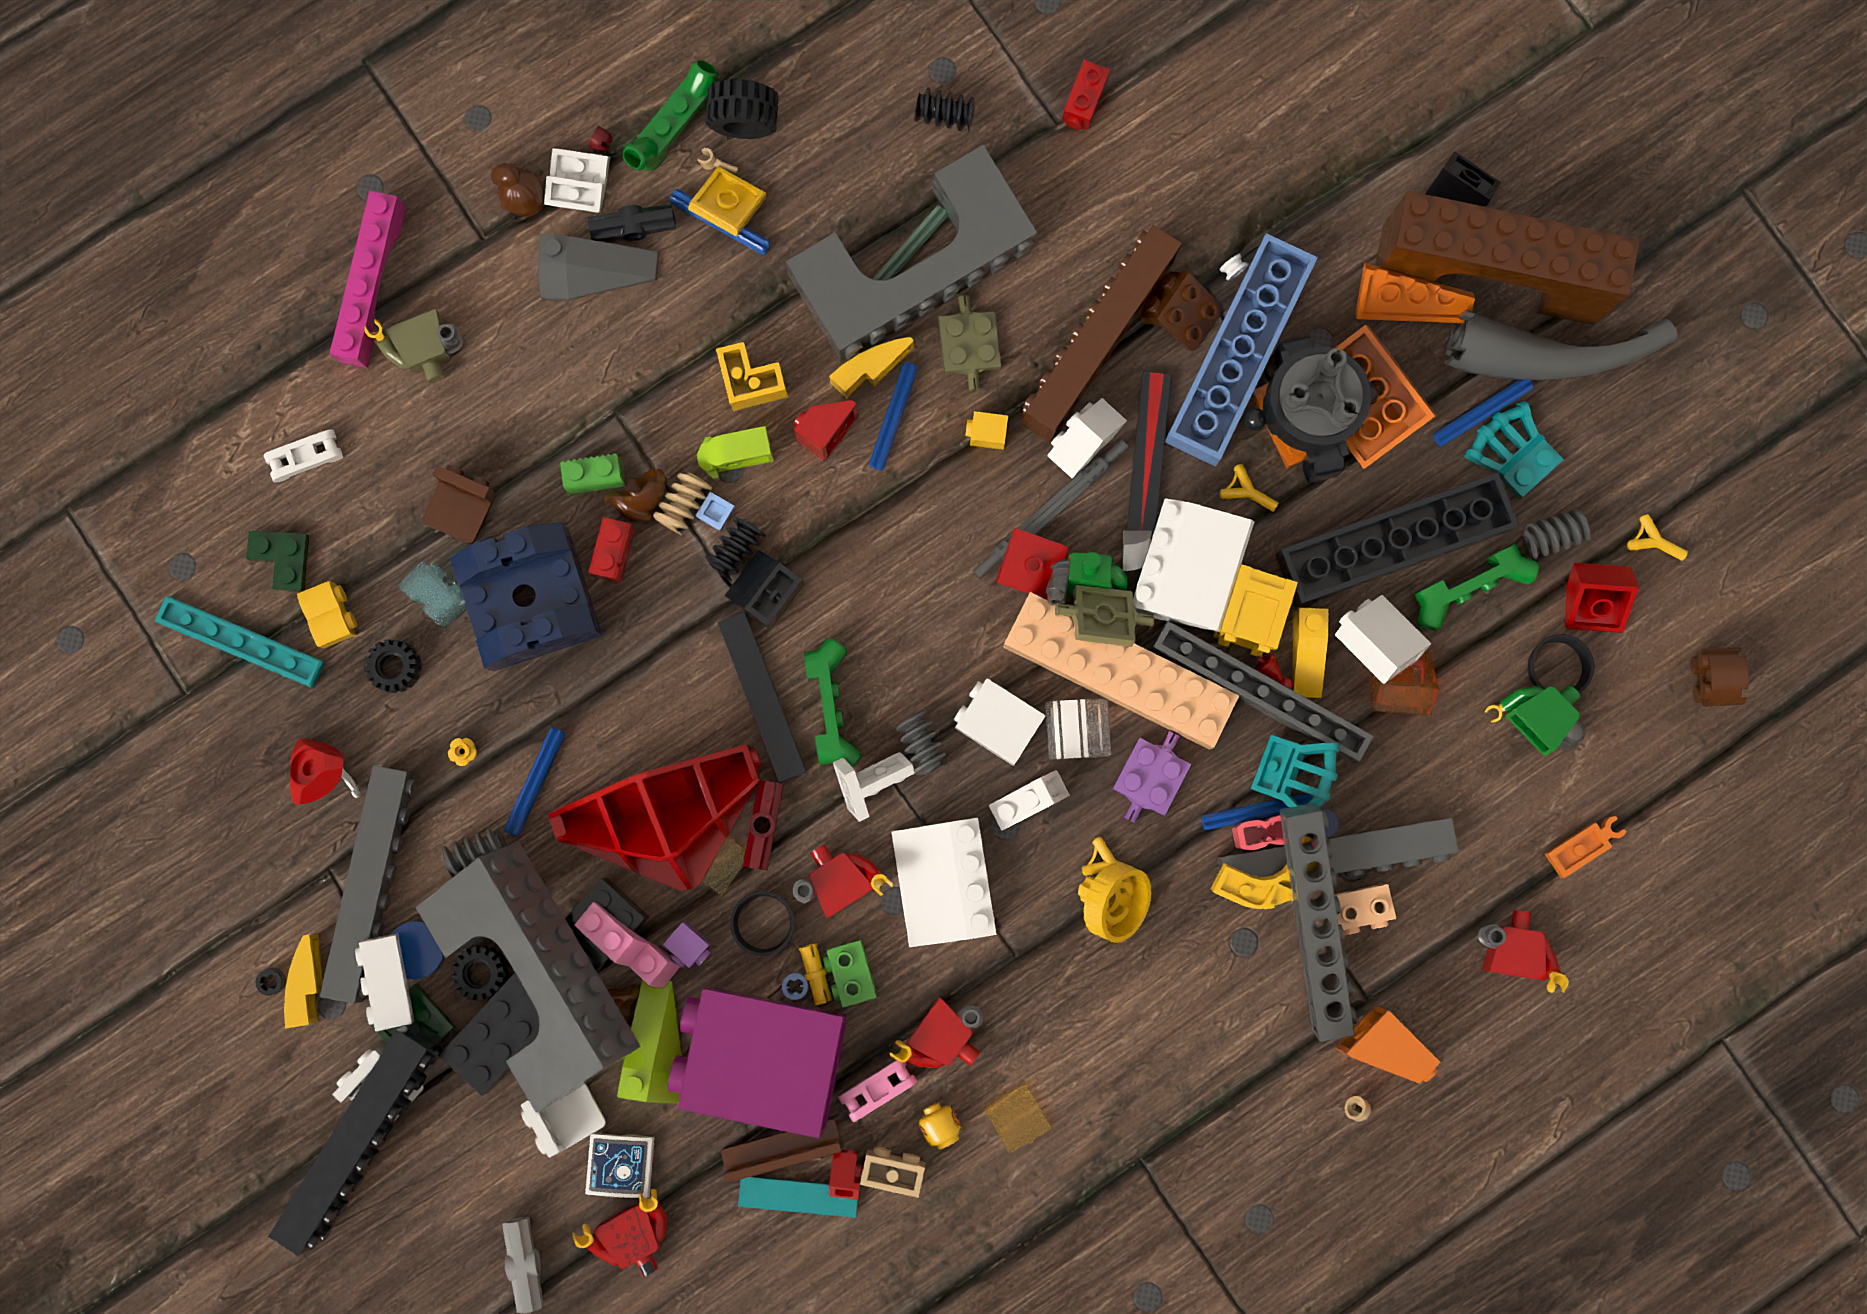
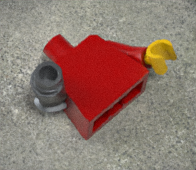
(839, 880)
(1521, 952)
(942, 1037)

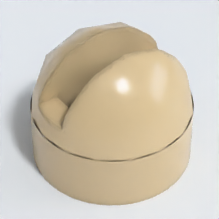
(1355, 1115)

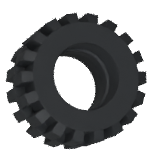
(742, 109)

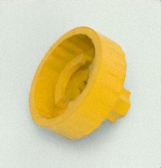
(1117, 891)

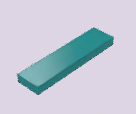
(793, 1196)

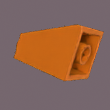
(1389, 1046)

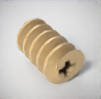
(681, 501)

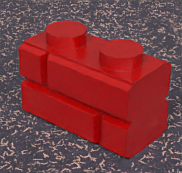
(611, 550)

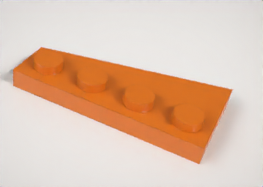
(1403, 297)

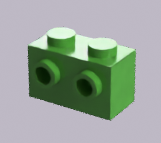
(851, 973)

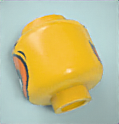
(940, 1125)

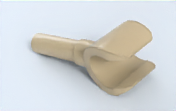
(714, 162)

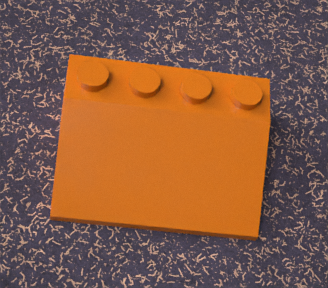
(1399, 407)

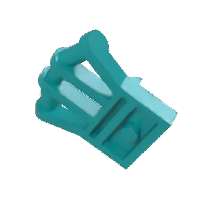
(1528, 464)
(1282, 763)

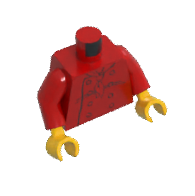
(629, 1235)

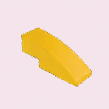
(870, 365)
(303, 982)

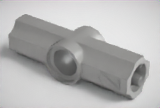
(523, 1265)

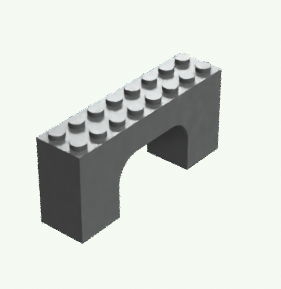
(863, 310)
(578, 1019)

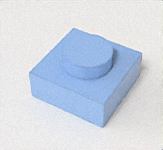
(715, 511)

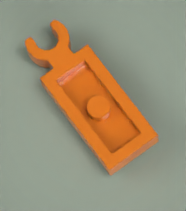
(1583, 847)

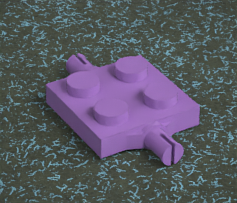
(1152, 777)

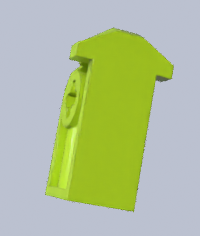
(734, 451)

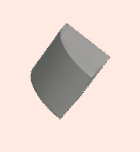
(1135, 549)

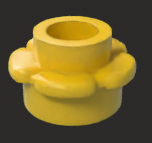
(462, 759)

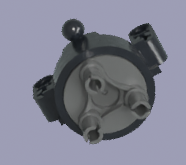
(1315, 404)

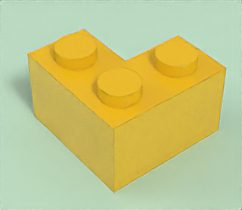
(746, 385)

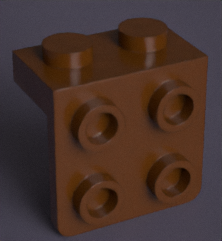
(1182, 309)
(458, 504)

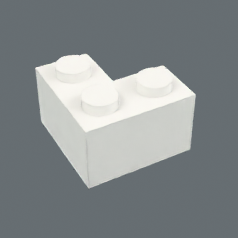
(1086, 436)

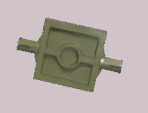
(969, 343)
(1104, 615)

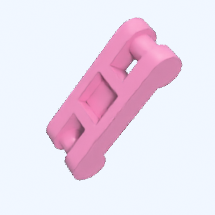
(877, 1090)

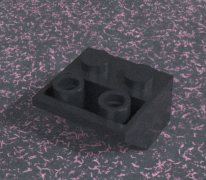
(765, 589)

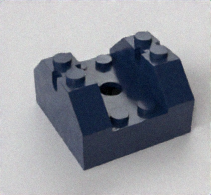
(562, 605)

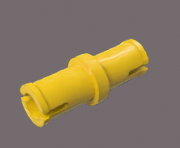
(815, 973)

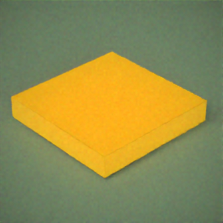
(727, 201)

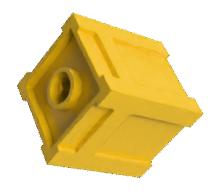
(1256, 611)

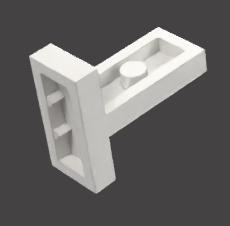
(870, 780)
(1029, 800)

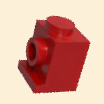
(845, 1175)

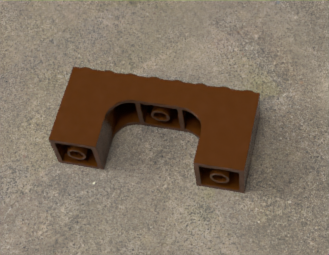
(1575, 267)

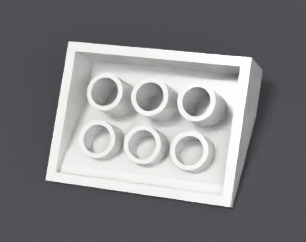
(1192, 565)
(943, 883)

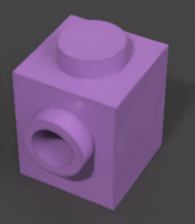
(687, 946)

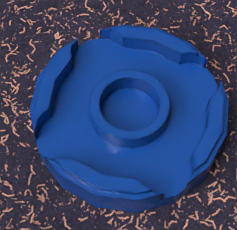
(419, 950)

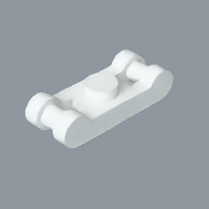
(303, 455)

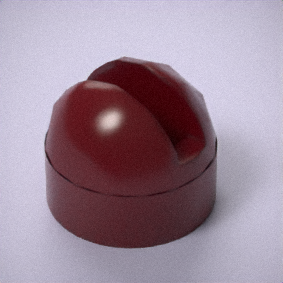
(599, 139)

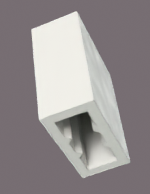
(1381, 638)
(998, 721)

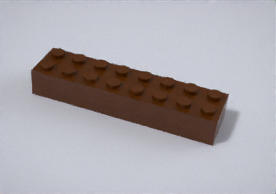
(1102, 332)

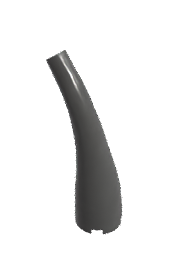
(1508, 352)

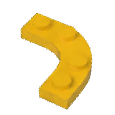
(1254, 890)

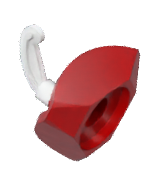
(316, 771)

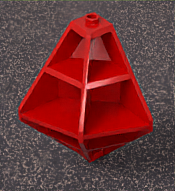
(666, 818)

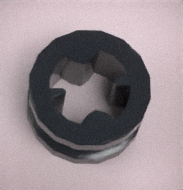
(280, 979)

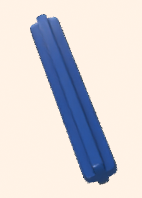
(746, 236)
(1482, 412)
(893, 416)
(534, 781)
(1249, 812)

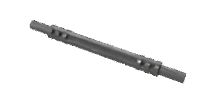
(1056, 504)

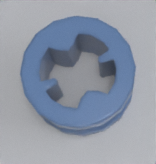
(796, 995)

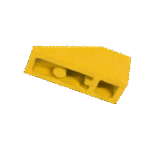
(1309, 651)

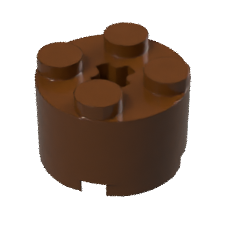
(1720, 676)

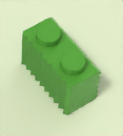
(592, 474)

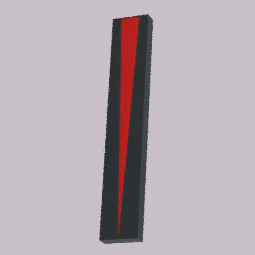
(1148, 452)

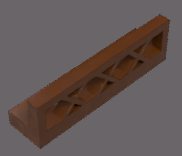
(778, 1152)

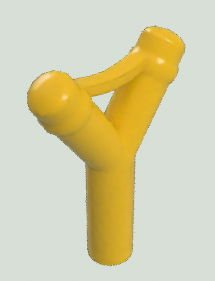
(1247, 490)
(1654, 540)
(1105, 853)

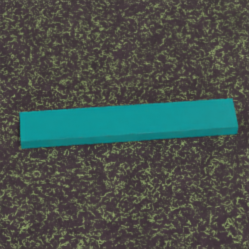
(239, 641)

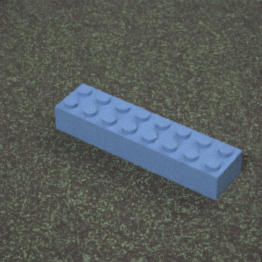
(1241, 350)

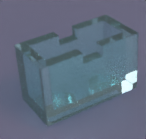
(441, 599)

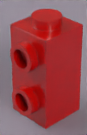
(1085, 95)

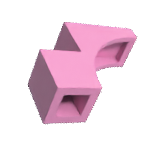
(627, 947)

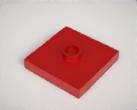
(1029, 562)

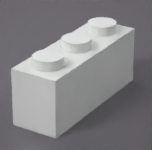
(385, 982)

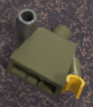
(419, 343)

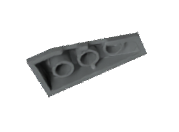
(582, 267)

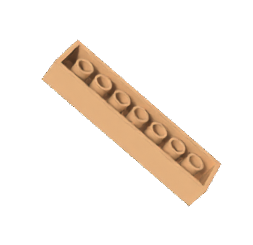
(1123, 674)

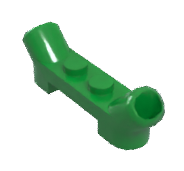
(688, 99)
(1506, 564)
(820, 666)

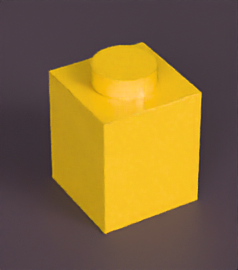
(987, 430)

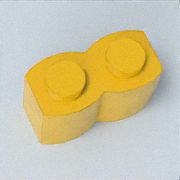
(327, 614)

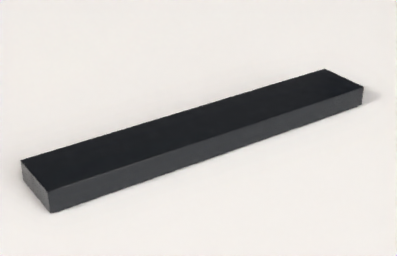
(762, 697)

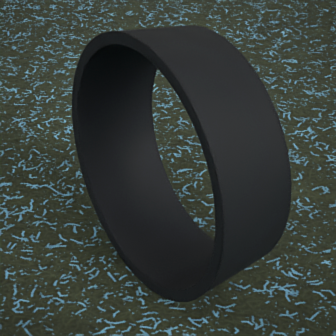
(1581, 649)
(735, 930)

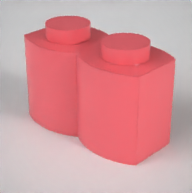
(1258, 834)

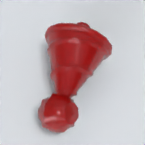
(1270, 668)

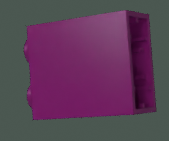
(759, 1061)

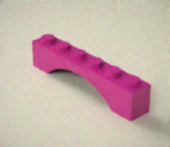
(375, 240)

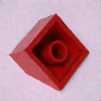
(825, 426)
(1599, 597)

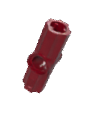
(766, 805)

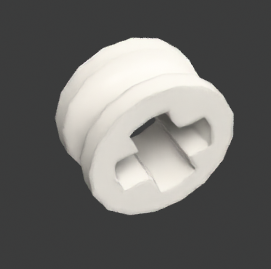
(1234, 267)

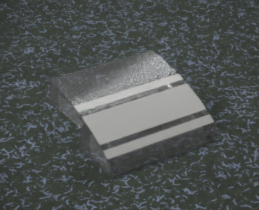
(1078, 729)

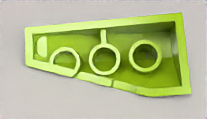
(656, 1029)

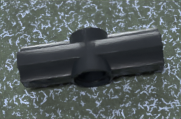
(632, 223)

